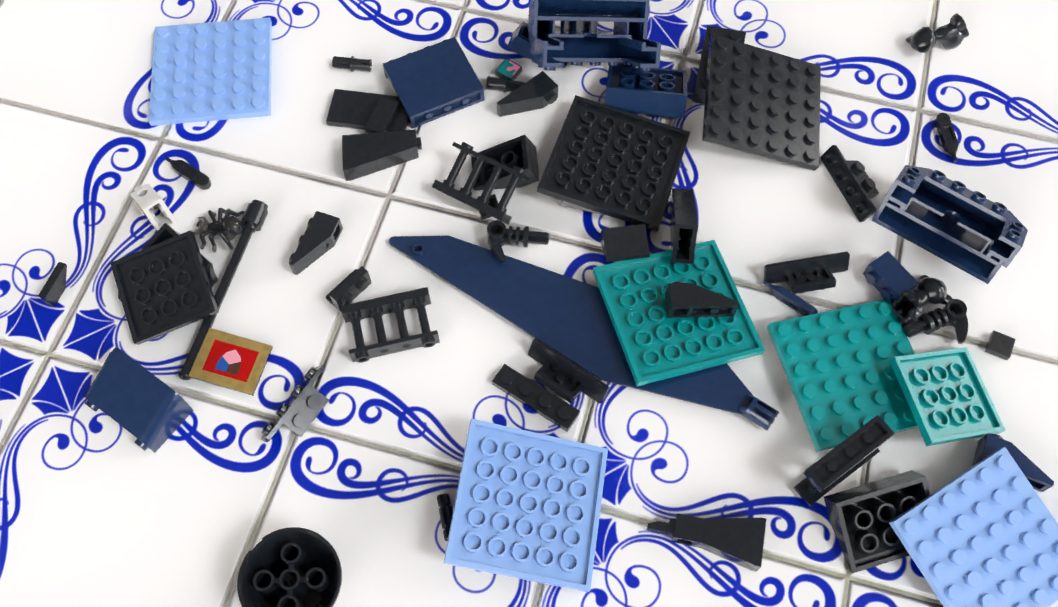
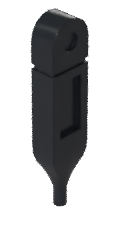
(947, 134)
(190, 173)

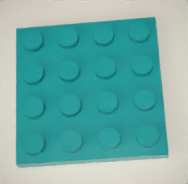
(946, 396)

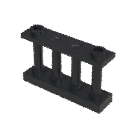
(481, 203)
(376, 309)
(843, 460)

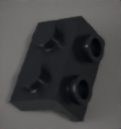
(349, 288)

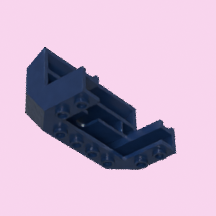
(578, 34)
(951, 222)

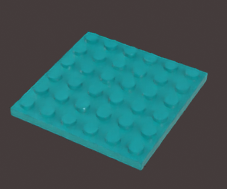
(674, 346)
(844, 369)

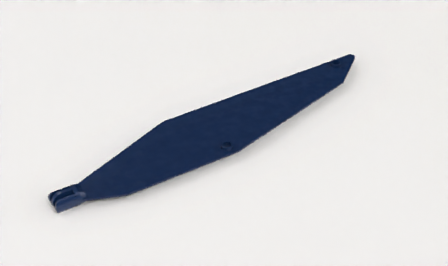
(570, 320)

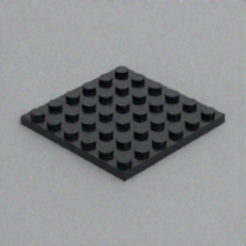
(762, 103)
(614, 163)

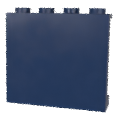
(434, 82)

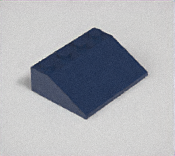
(647, 92)

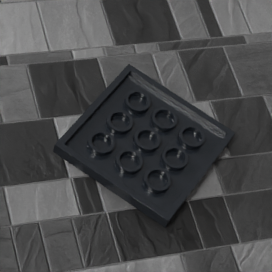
(164, 287)

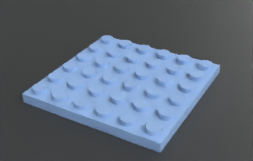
(211, 71)
(527, 506)
(985, 539)

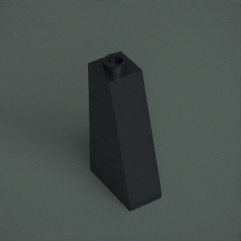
(377, 151)
(683, 225)

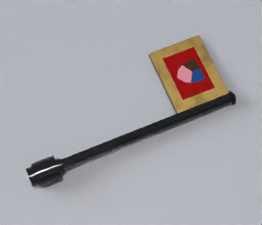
(221, 356)

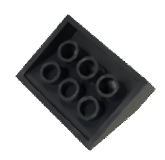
(863, 518)

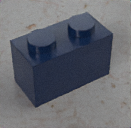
(889, 277)

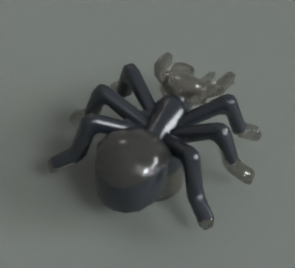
(225, 227)

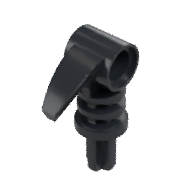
(507, 236)
(940, 318)

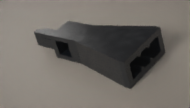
(730, 538)

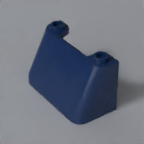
(137, 400)

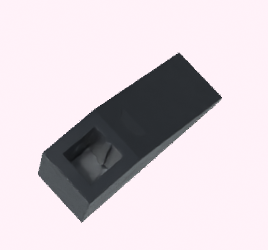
(318, 239)

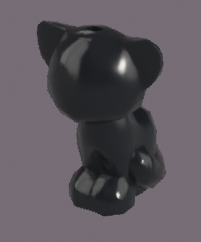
(948, 35)
(911, 303)

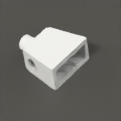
(147, 200)

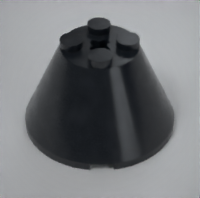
(290, 571)

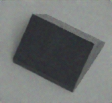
(624, 243)

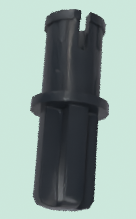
(352, 63)
(502, 84)

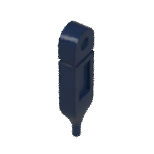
(791, 299)

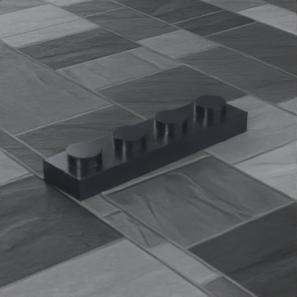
(536, 397)

